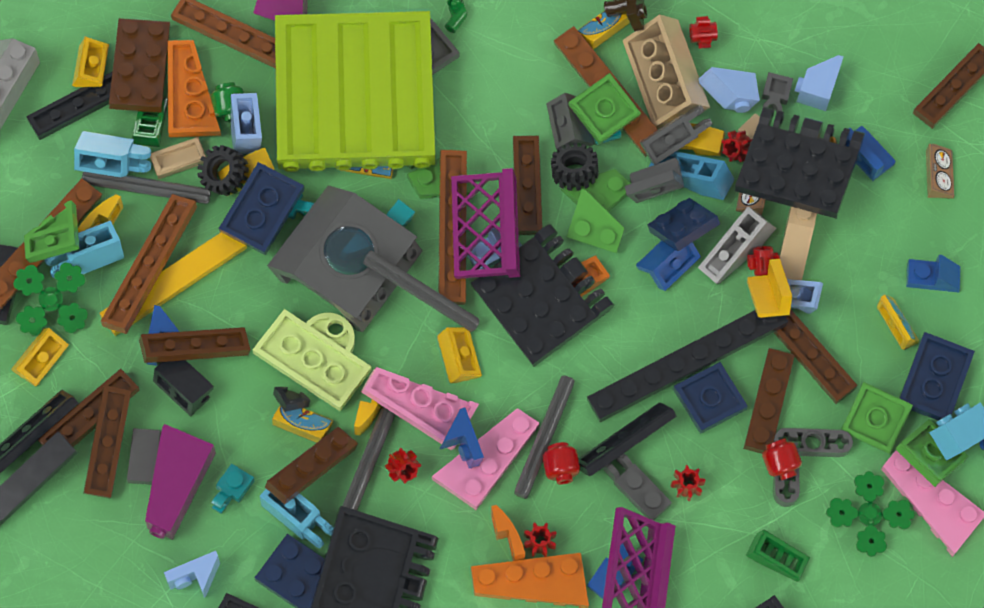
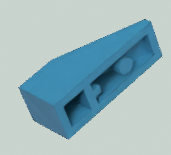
(703, 174)

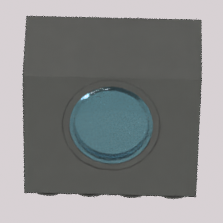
(330, 250)

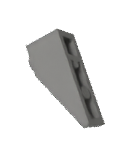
(732, 250)

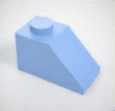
(818, 83)
(731, 88)
(245, 123)

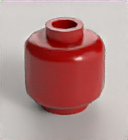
(781, 459)
(561, 463)

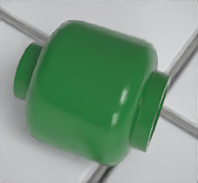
(222, 99)

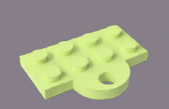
(315, 356)

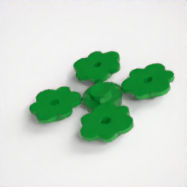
(50, 299)
(870, 513)

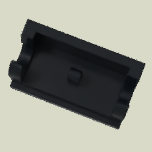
(183, 384)

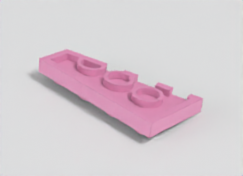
(416, 403)
(499, 450)
(942, 507)

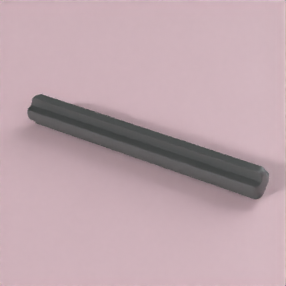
(148, 186)
(421, 291)
(544, 437)
(369, 459)

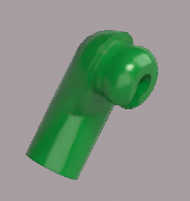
(458, 15)

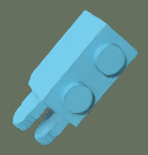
(110, 155)
(97, 248)
(960, 432)
(298, 516)

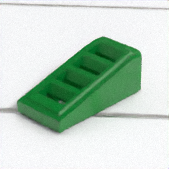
(149, 138)
(774, 563)

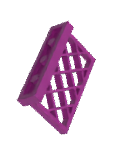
(508, 224)
(656, 567)

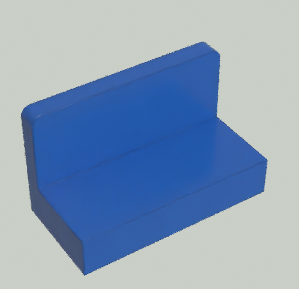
(872, 157)
(668, 264)

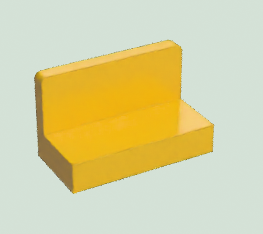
(771, 291)

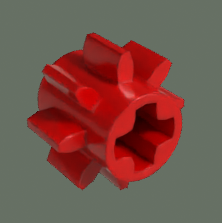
(703, 32)
(736, 145)
(760, 259)
(402, 465)
(691, 489)
(536, 532)

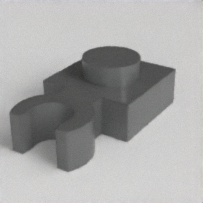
(776, 91)

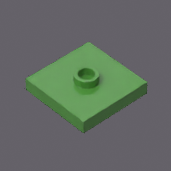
(604, 108)
(876, 417)
(925, 455)

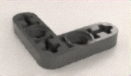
(831, 451)

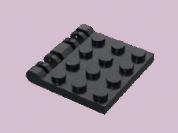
(799, 167)
(542, 305)
(371, 563)

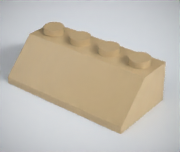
(664, 70)

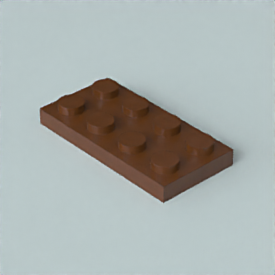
(139, 65)

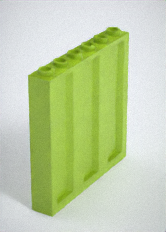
(354, 91)

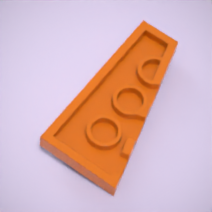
(188, 95)
(536, 580)

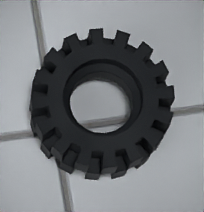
(211, 165)
(574, 177)

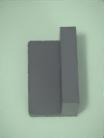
(565, 123)
(655, 181)

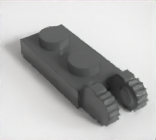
(674, 135)
(638, 488)

